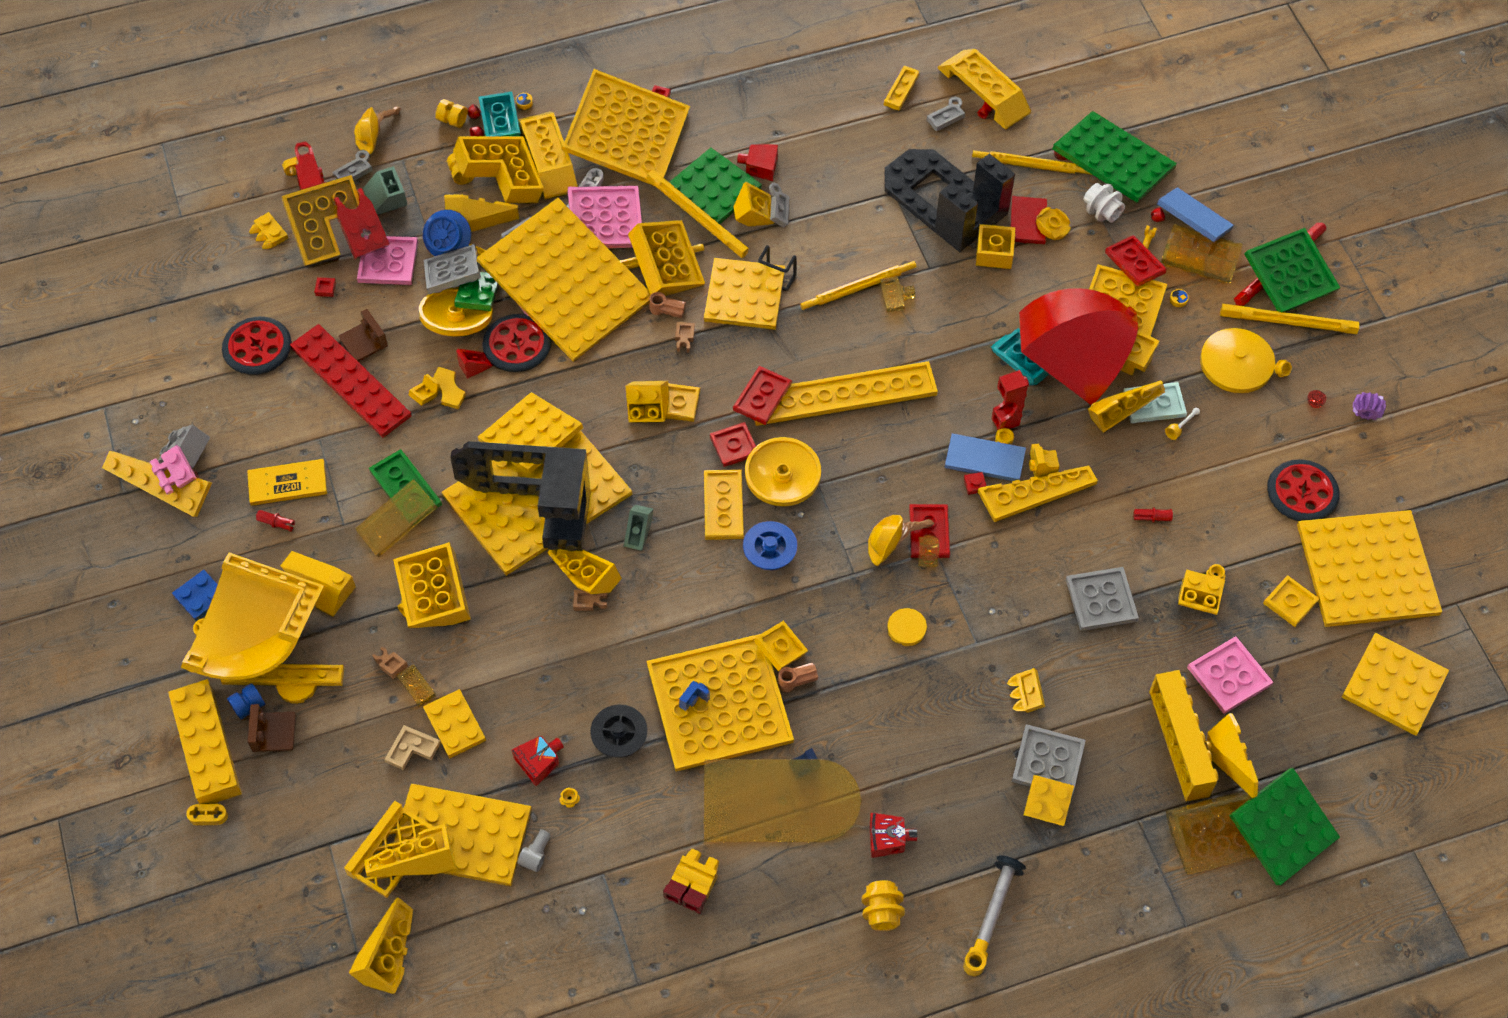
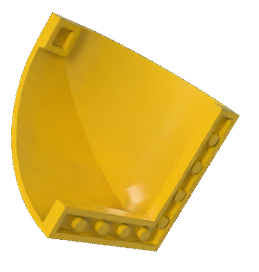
(251, 621)

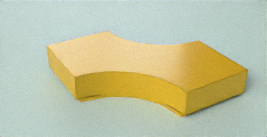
(451, 394)

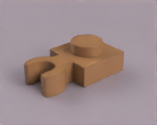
(684, 335)
(585, 602)
(390, 664)

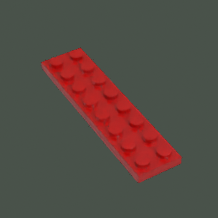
(350, 380)

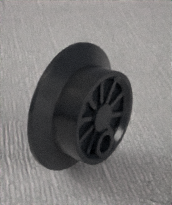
(618, 731)

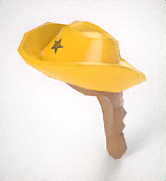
(368, 128)
(889, 534)

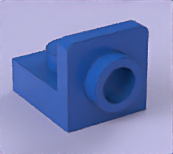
(692, 693)

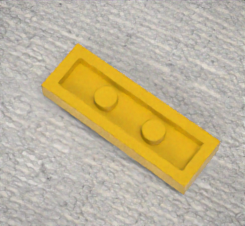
(901, 88)

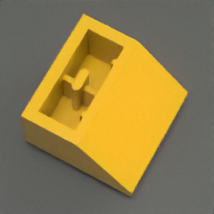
(647, 401)
(1201, 592)

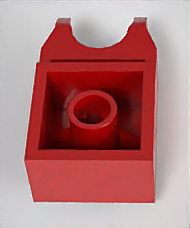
(306, 169)
(361, 219)

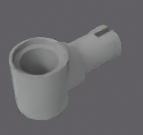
(533, 857)

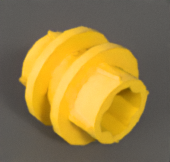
(883, 905)

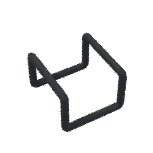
(793, 261)

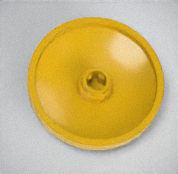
(442, 317)
(1237, 360)
(782, 471)

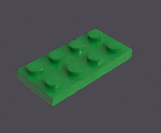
(396, 472)

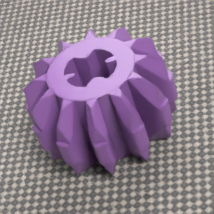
(1369, 406)

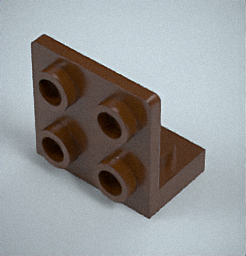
(365, 338)
(271, 730)

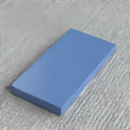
(1195, 214)
(985, 456)

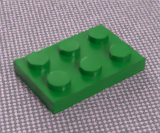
(477, 294)

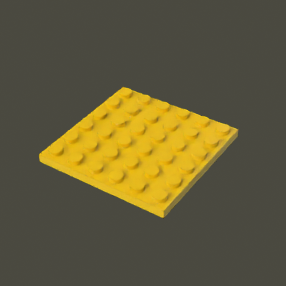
(625, 127)
(1368, 568)
(743, 705)

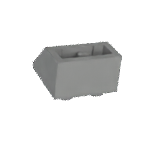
(191, 441)

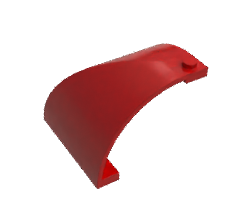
(1079, 338)

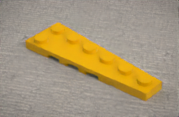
(139, 473)
(1020, 496)

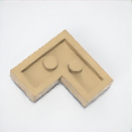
(410, 742)

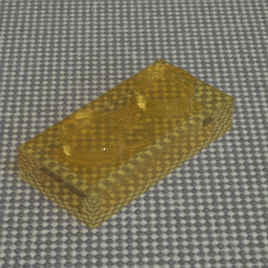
(416, 685)

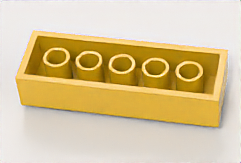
(1183, 735)
(204, 743)

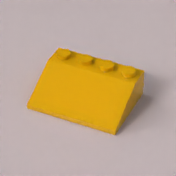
(665, 257)
(432, 587)

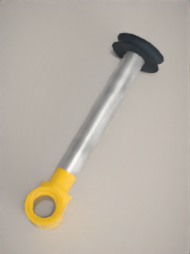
(1009, 868)

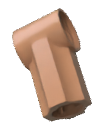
(666, 306)
(798, 676)

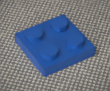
(196, 594)

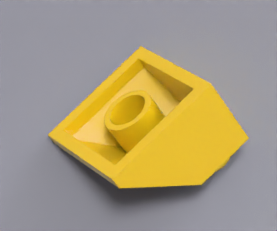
(753, 206)

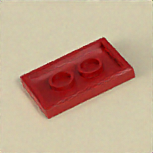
(1023, 217)
(1135, 260)
(762, 395)
(939, 515)

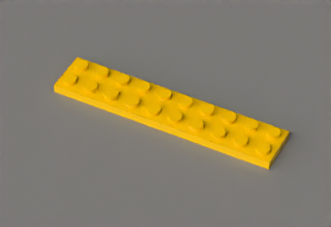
(855, 391)

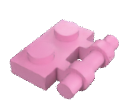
(178, 467)

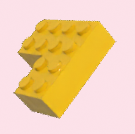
(501, 158)
(310, 217)

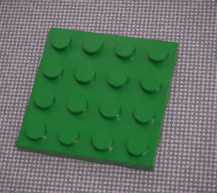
(713, 184)
(1292, 270)
(1284, 826)

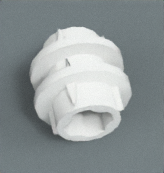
(1104, 202)

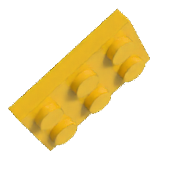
(454, 723)

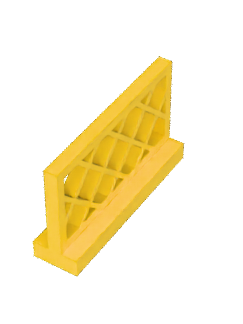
(374, 843)

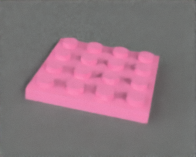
(607, 212)

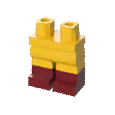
(692, 881)

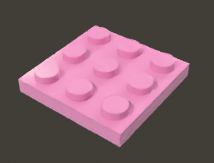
(391, 264)
(1230, 675)

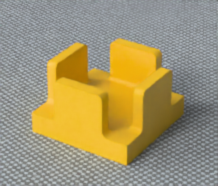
(1141, 353)

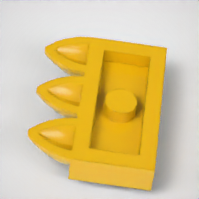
(268, 231)
(1028, 691)

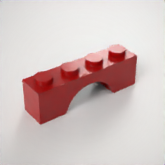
(1013, 390)

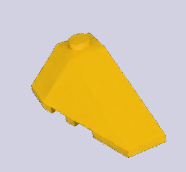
(1118, 407)
(587, 570)

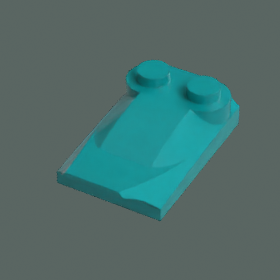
(499, 115)
(1009, 350)

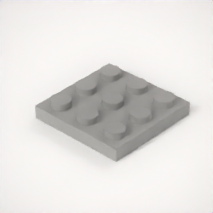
(451, 269)
(1102, 598)
(1048, 756)

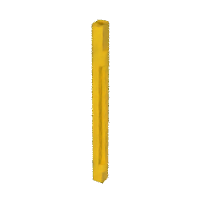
(697, 213)
(1250, 313)

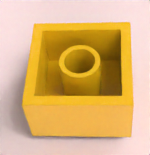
(995, 246)

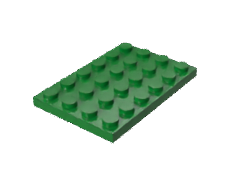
(1114, 156)

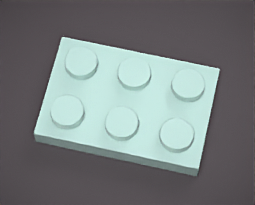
(1166, 406)

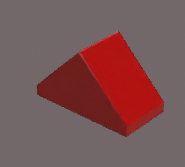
(472, 362)

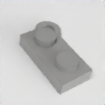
(947, 115)
(356, 168)
(779, 206)

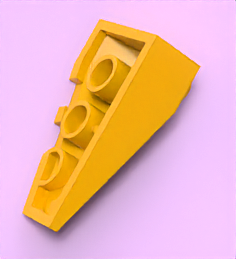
(481, 213)
(336, 583)
(1231, 754)
(424, 855)
(382, 956)

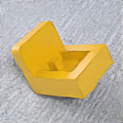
(425, 391)

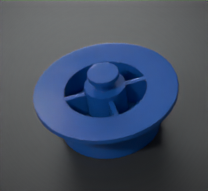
(446, 232)
(770, 545)

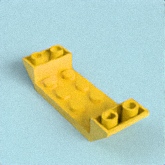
(989, 84)
(546, 151)

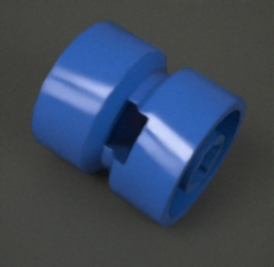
(242, 702)

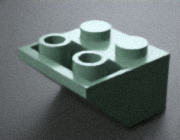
(385, 191)

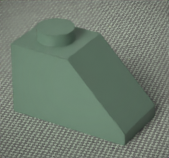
(638, 527)

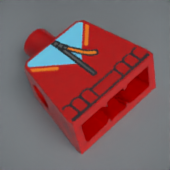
(538, 758)

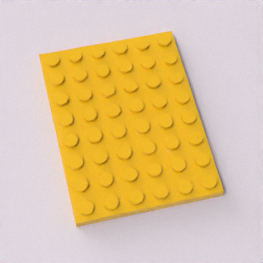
(565, 279)
(510, 522)

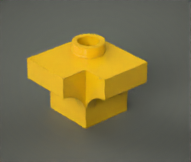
(1043, 461)

